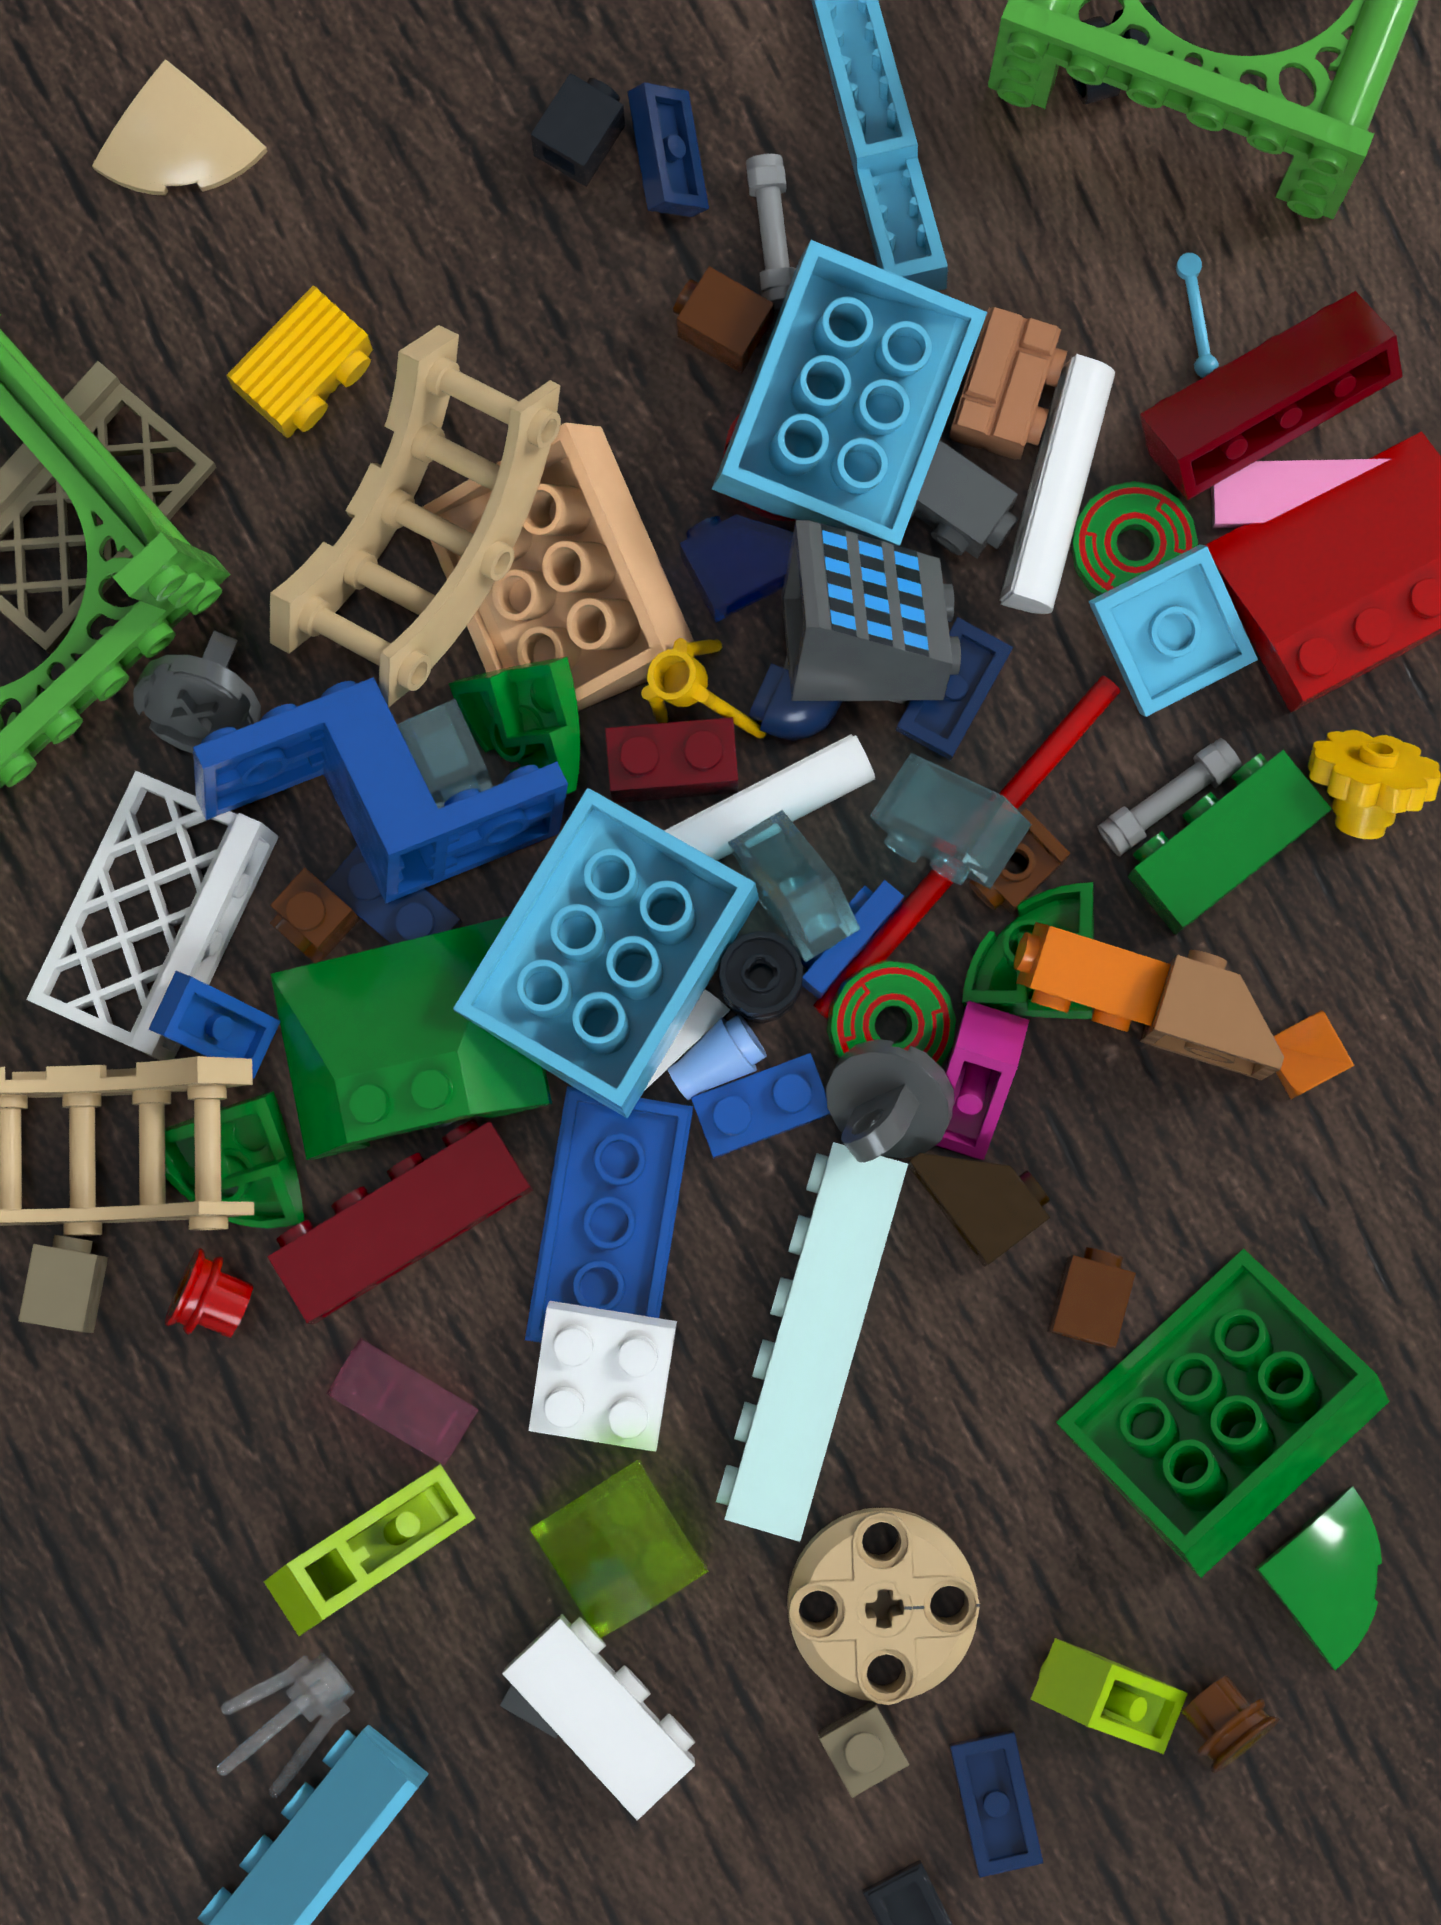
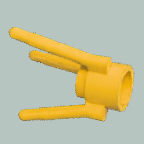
(684, 681)

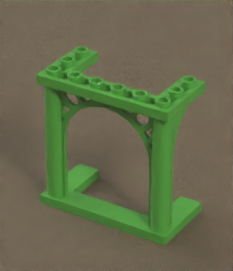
(1324, 138)
(163, 573)

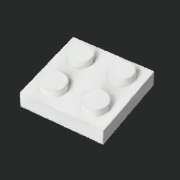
(602, 1376)

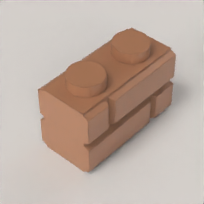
(1006, 383)

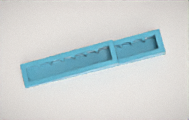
(881, 141)

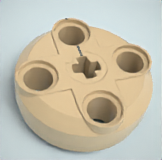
(882, 1605)

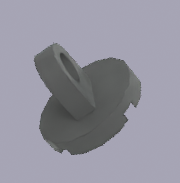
(195, 695)
(889, 1100)

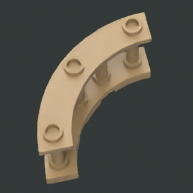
(385, 502)
(151, 1089)

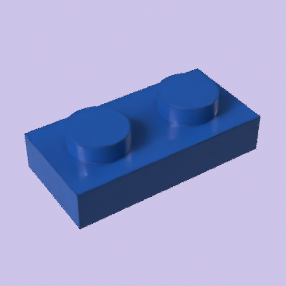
(871, 912)
(213, 1022)
(761, 1105)

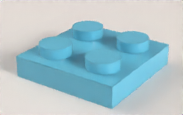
(1173, 630)

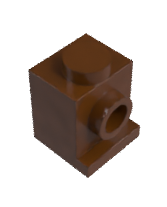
(1043, 857)
(312, 916)

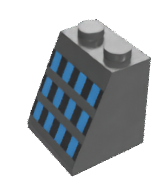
(865, 619)

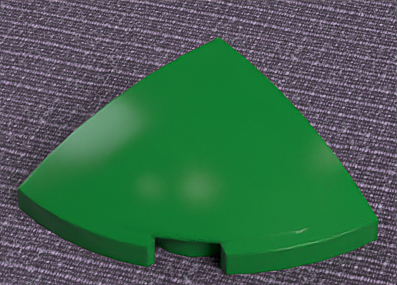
(525, 714)
(992, 973)
(254, 1162)
(1329, 1576)

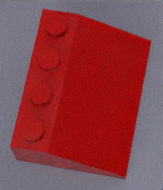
(1342, 575)

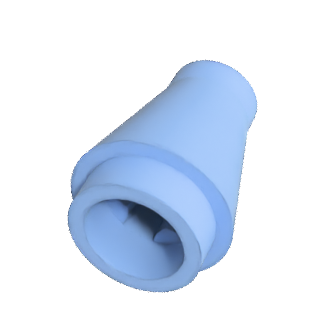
(718, 1057)

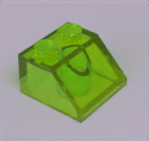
(619, 1549)

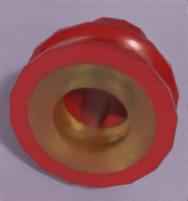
(208, 1297)

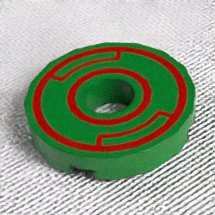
(1123, 509)
(889, 984)

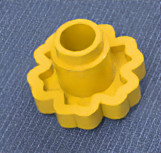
(1372, 779)

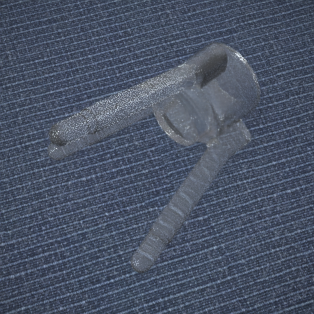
(316, 1691)

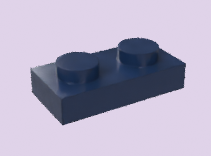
(668, 150)
(944, 722)
(396, 921)
(996, 1803)

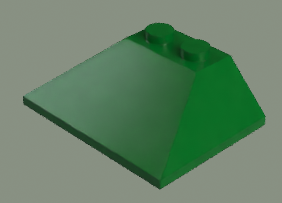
(385, 1051)

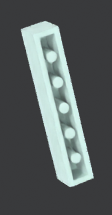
(814, 1343)

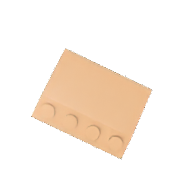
(579, 574)

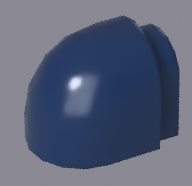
(785, 717)

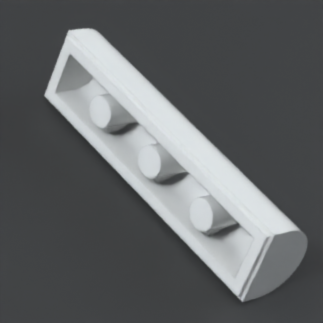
(1057, 485)
(794, 790)

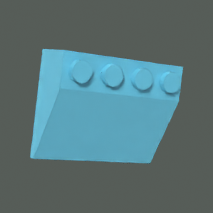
(849, 397)
(608, 951)

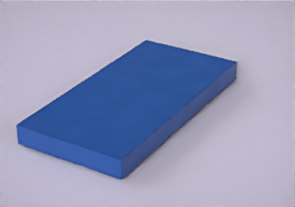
(610, 1208)

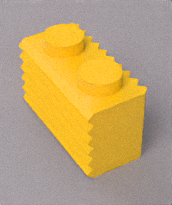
(302, 363)

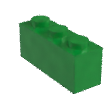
(1226, 839)

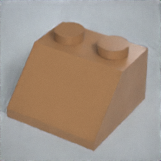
(1212, 1018)

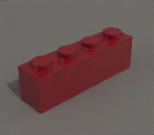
(1271, 394)
(399, 1222)

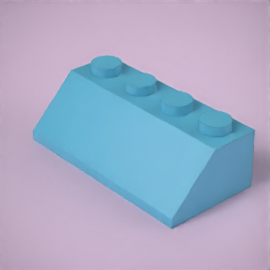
(325, 1836)

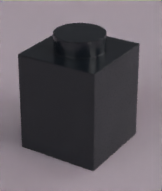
(579, 128)

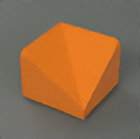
(1310, 1054)

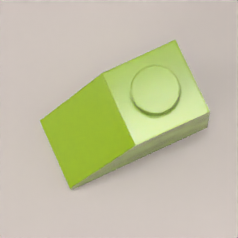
(1108, 1696)

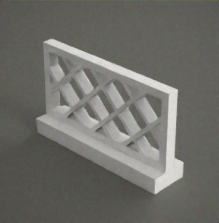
(204, 927)

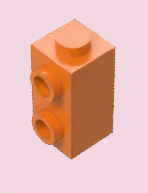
(1091, 973)

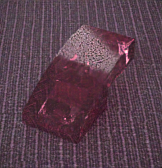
(402, 1401)

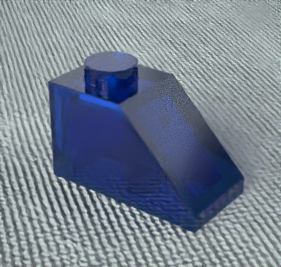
(735, 562)

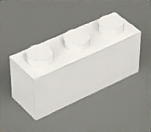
(602, 1714)

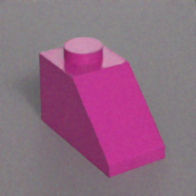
(981, 1075)

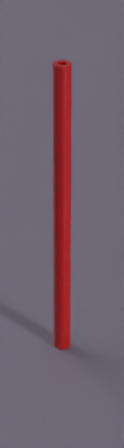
(1016, 792)

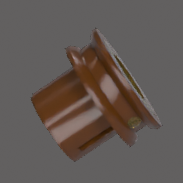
(1227, 1722)

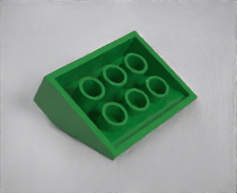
(1224, 1411)

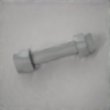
(767, 183)
(1212, 766)

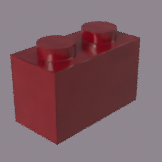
(672, 760)

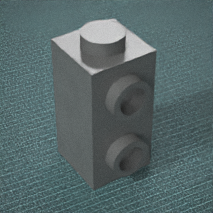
(964, 504)

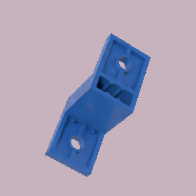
(377, 788)

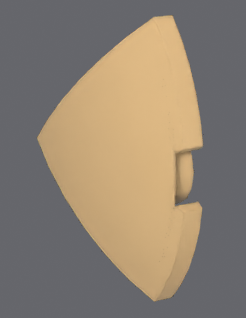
(176, 139)

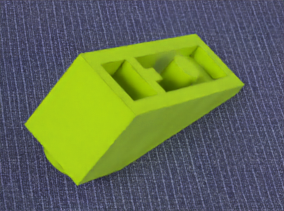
(368, 1550)

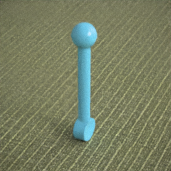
(1188, 268)

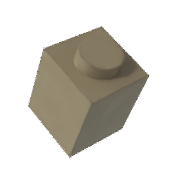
(63, 1285)
(862, 1748)

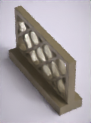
(26, 481)

